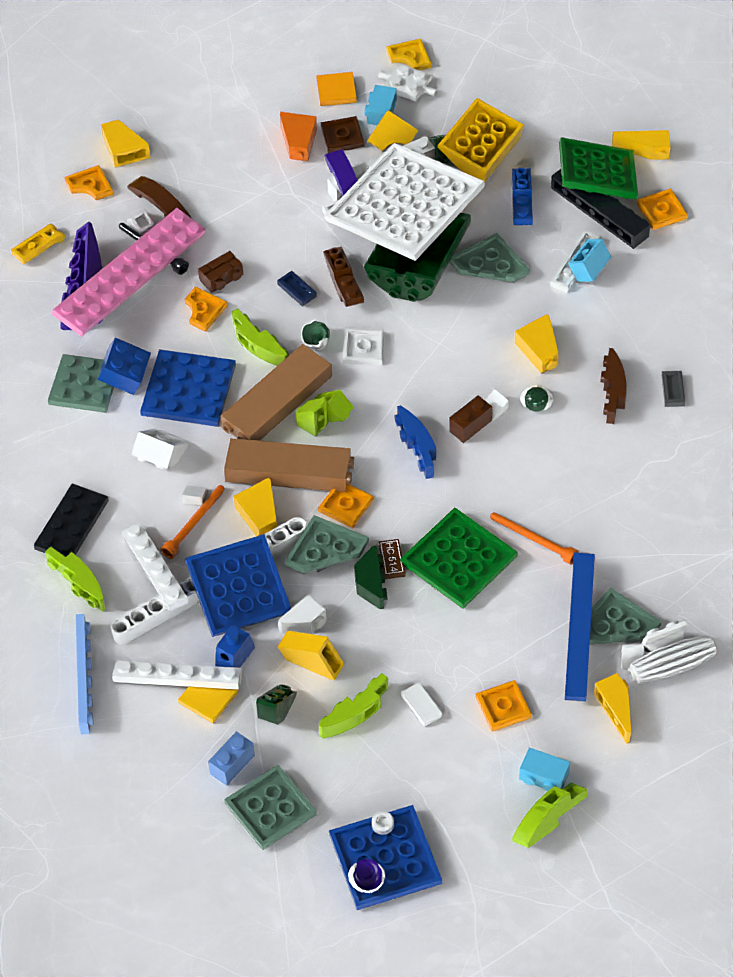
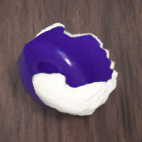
(366, 876)

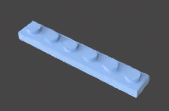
(84, 681)

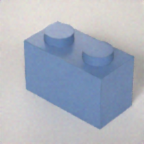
(231, 758)

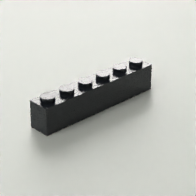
(606, 211)

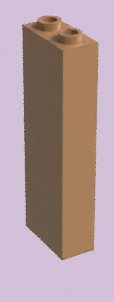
(277, 395)
(289, 465)

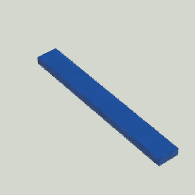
(579, 627)

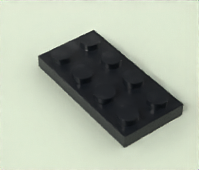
(71, 520)

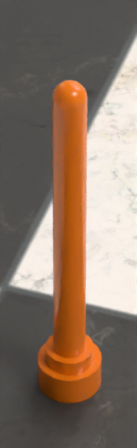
(171, 547)
(566, 553)

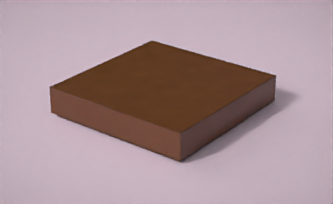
(342, 134)

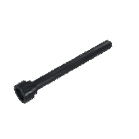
(179, 265)

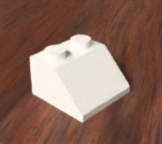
(159, 448)

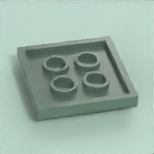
(78, 385)
(270, 807)

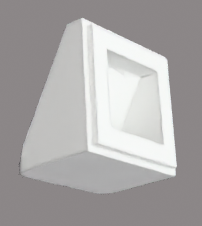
(141, 221)
(498, 402)
(194, 495)
(630, 654)

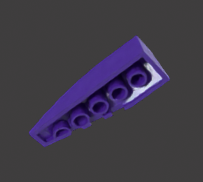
(84, 263)

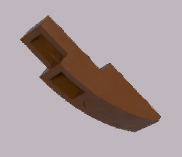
(343, 277)
(614, 385)

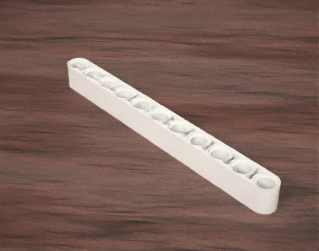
(153, 618)

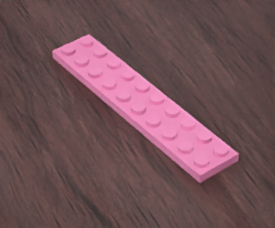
(128, 272)

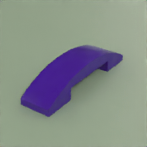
(342, 170)

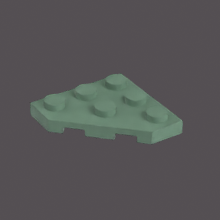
(491, 260)
(325, 545)
(619, 620)

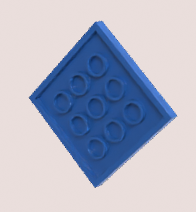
(188, 388)
(238, 585)
(401, 853)

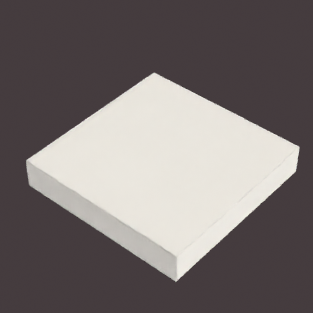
(363, 346)

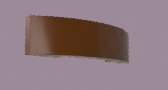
(156, 195)

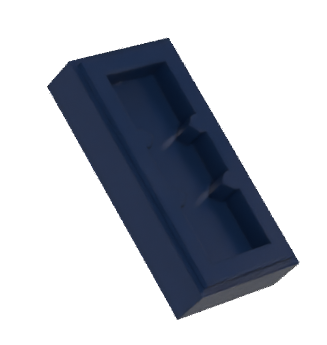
(297, 288)

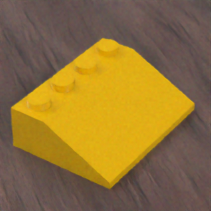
(481, 139)

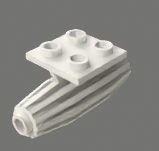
(670, 653)

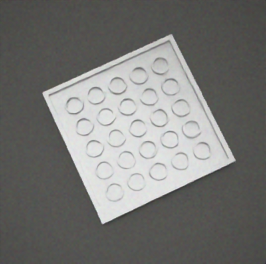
(404, 201)

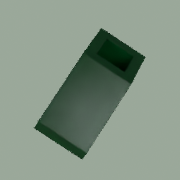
(370, 578)
(275, 704)

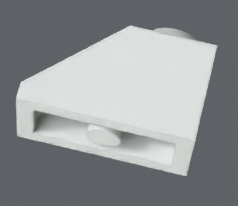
(303, 617)

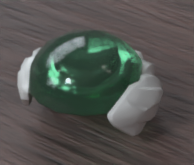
(315, 335)
(536, 398)

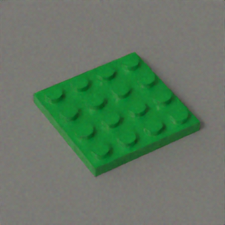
(598, 168)
(458, 557)

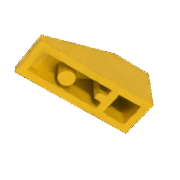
(647, 144)
(614, 699)

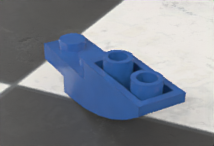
(522, 196)
(418, 438)

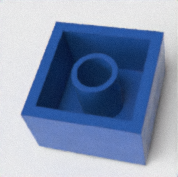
(124, 366)

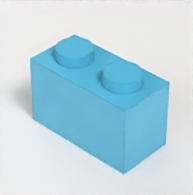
(380, 100)
(589, 260)
(544, 770)

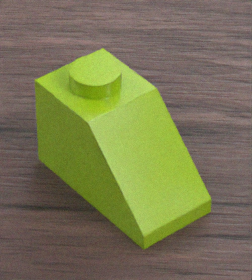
(337, 405)
(312, 416)

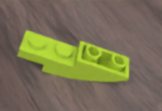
(258, 343)
(80, 576)
(352, 713)
(545, 813)

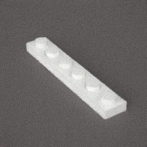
(155, 567)
(177, 674)

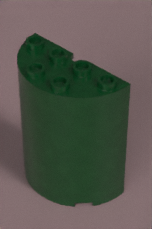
(411, 278)

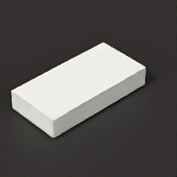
(421, 704)

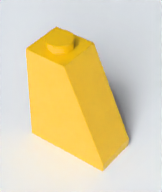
(124, 144)
(538, 343)
(257, 507)
(311, 653)

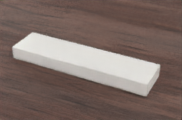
(564, 276)

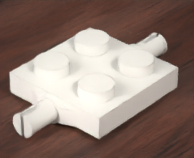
(409, 82)

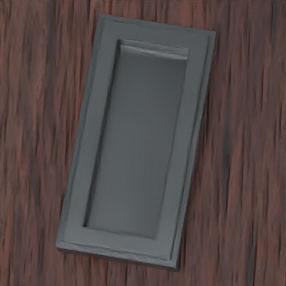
(673, 388)

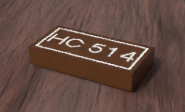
(391, 559)

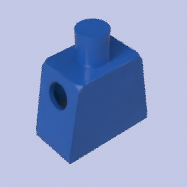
(233, 648)

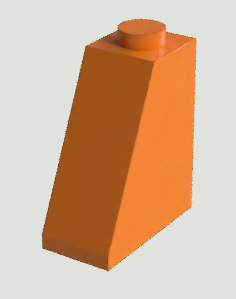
(298, 134)

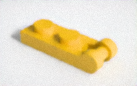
(37, 243)

